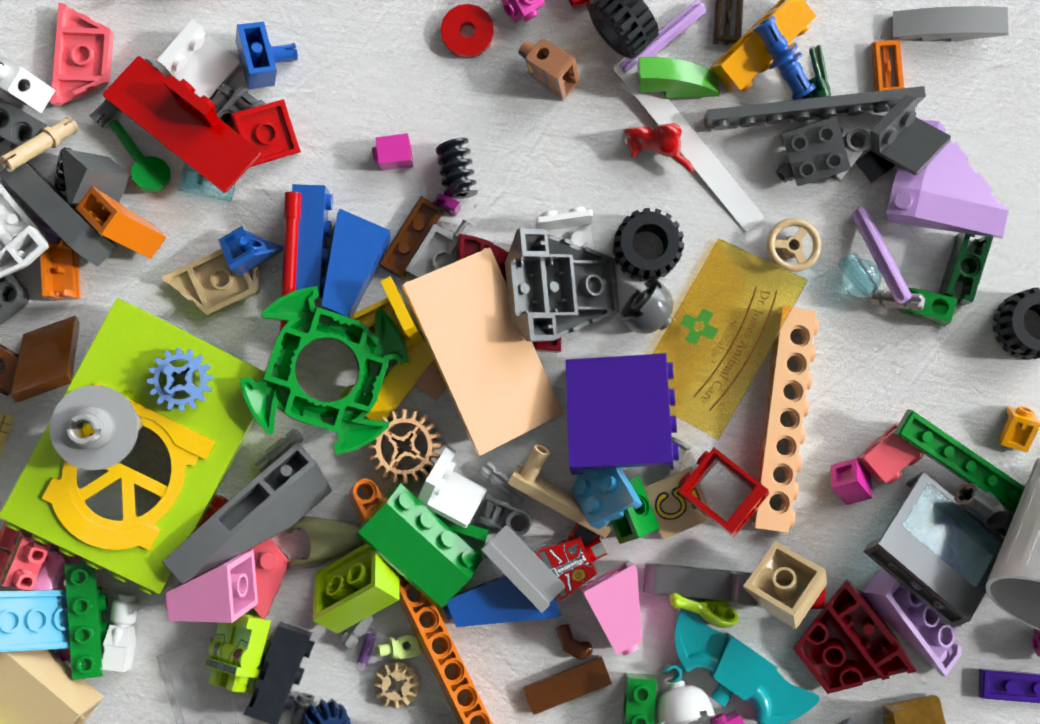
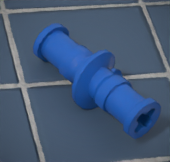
(784, 57)

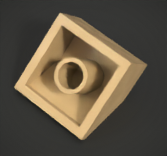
(786, 584)

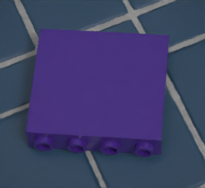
(620, 412)

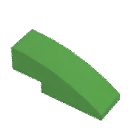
(676, 78)

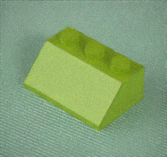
(353, 589)

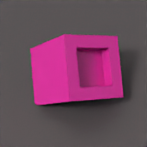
(851, 481)

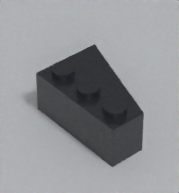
(280, 673)

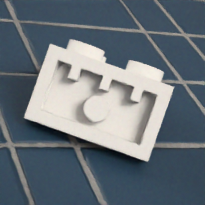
(198, 60)
(569, 225)
(451, 493)

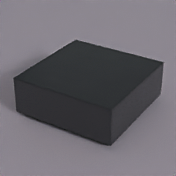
(874, 165)

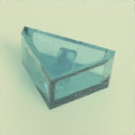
(195, 183)

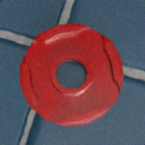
(463, 16)

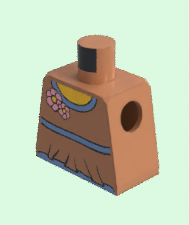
(551, 67)

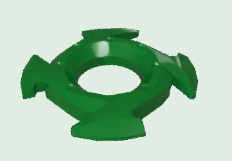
(279, 383)

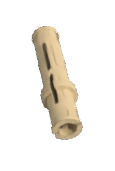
(46, 139)

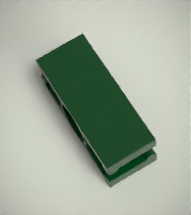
(975, 263)

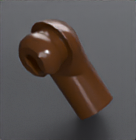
(571, 646)

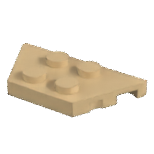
(213, 284)

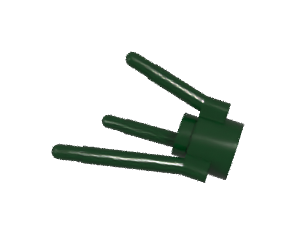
(822, 87)

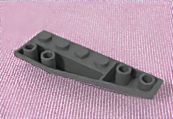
(253, 515)

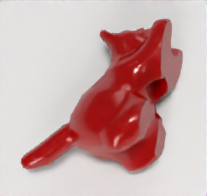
(662, 140)

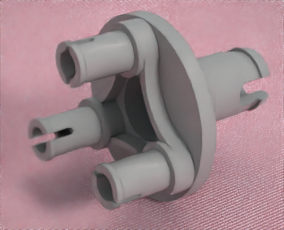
(107, 413)

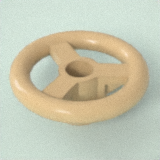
(783, 245)

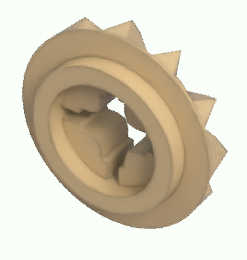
(400, 672)

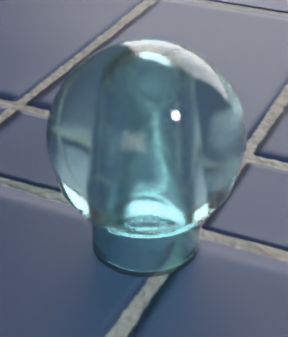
(859, 276)

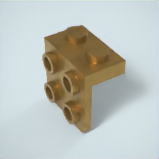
(915, 711)

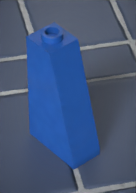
(352, 262)
(495, 603)

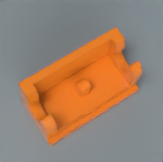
(60, 272)

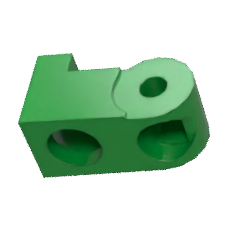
(936, 308)

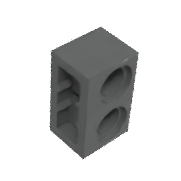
(17, 125)

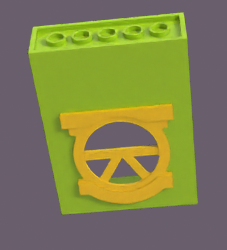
(198, 440)

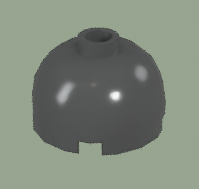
(648, 310)

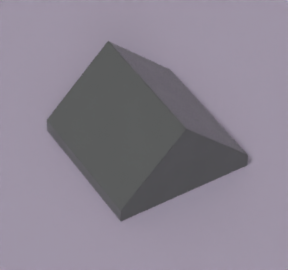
(94, 170)

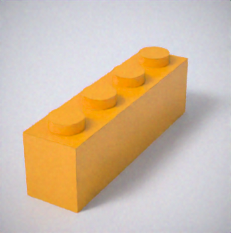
(748, 55)

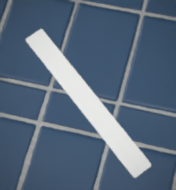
(696, 152)

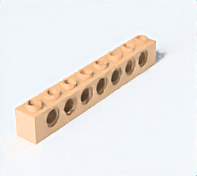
(776, 403)

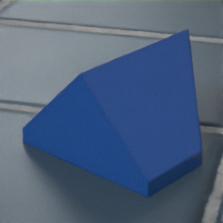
(247, 250)

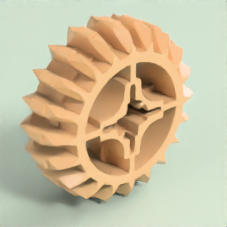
(390, 467)

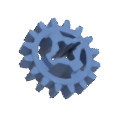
(190, 369)

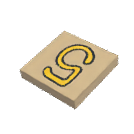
(671, 509)

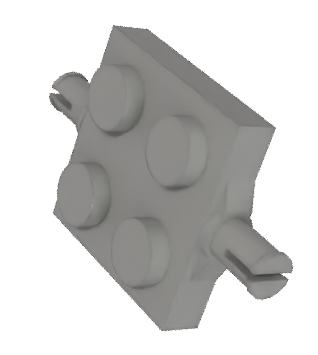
(436, 250)

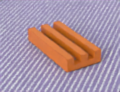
(876, 63)

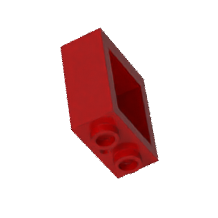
(744, 511)

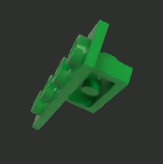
(85, 620)

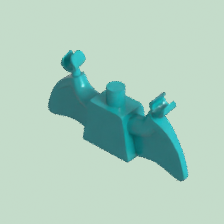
(737, 671)

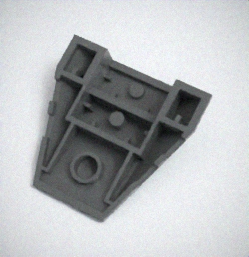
(557, 285)

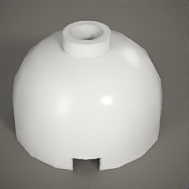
(683, 705)

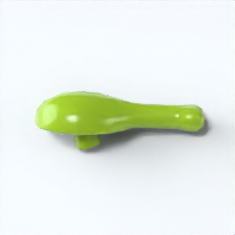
(714, 611)

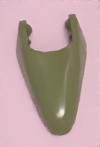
(327, 540)

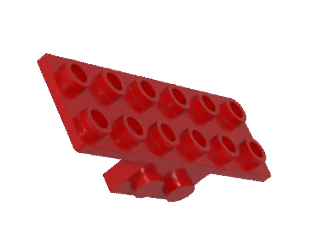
(182, 123)

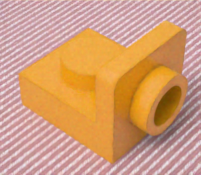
(1019, 428)

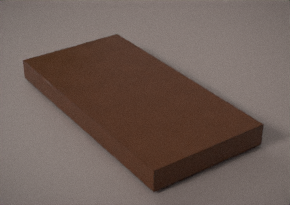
(46, 359)

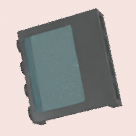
(938, 551)

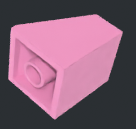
(217, 594)
(617, 606)

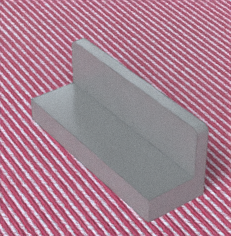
(523, 568)

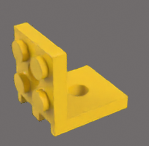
(397, 310)

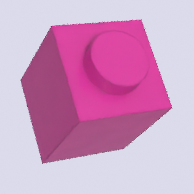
(393, 152)

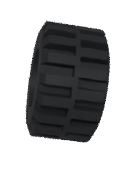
(624, 25)
(648, 222)
(1011, 324)

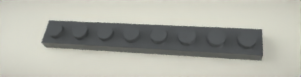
(805, 108)

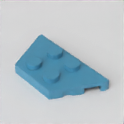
(604, 495)

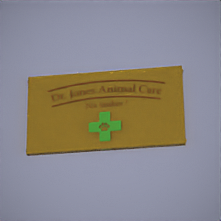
(725, 333)

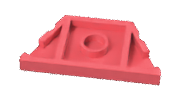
(80, 56)
(270, 570)

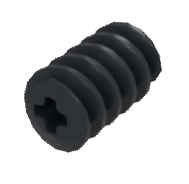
(454, 168)

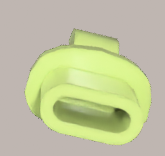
(395, 648)

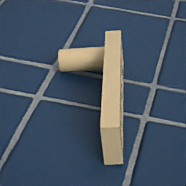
(529, 482)

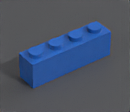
(313, 235)

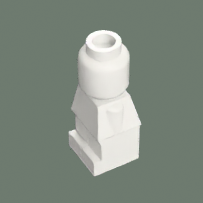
(121, 637)

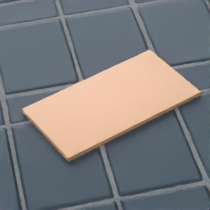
(481, 352)

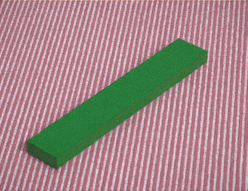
(958, 458)

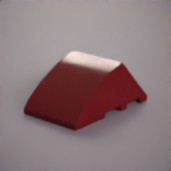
(851, 643)

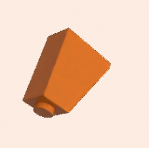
(120, 223)

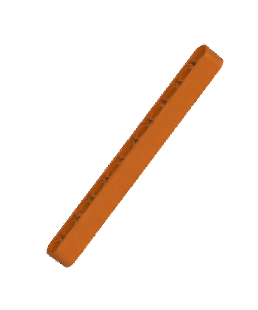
(436, 629)

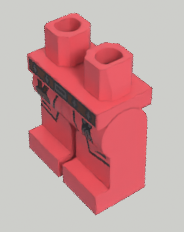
(21, 559)

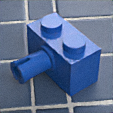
(259, 56)

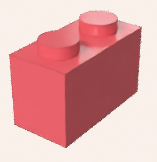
(888, 457)

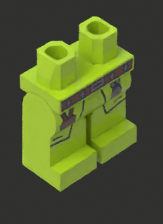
(237, 652)

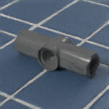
(984, 507)

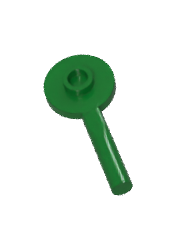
(147, 173)

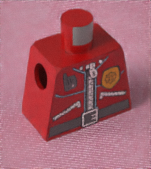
(572, 562)

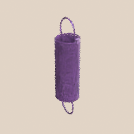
(367, 648)

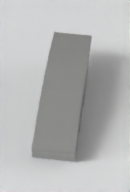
(950, 22)

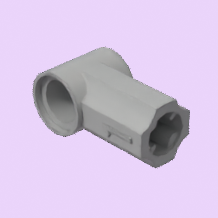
(852, 152)

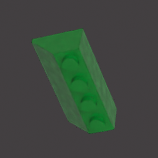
(419, 546)

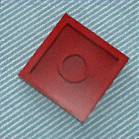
(267, 129)

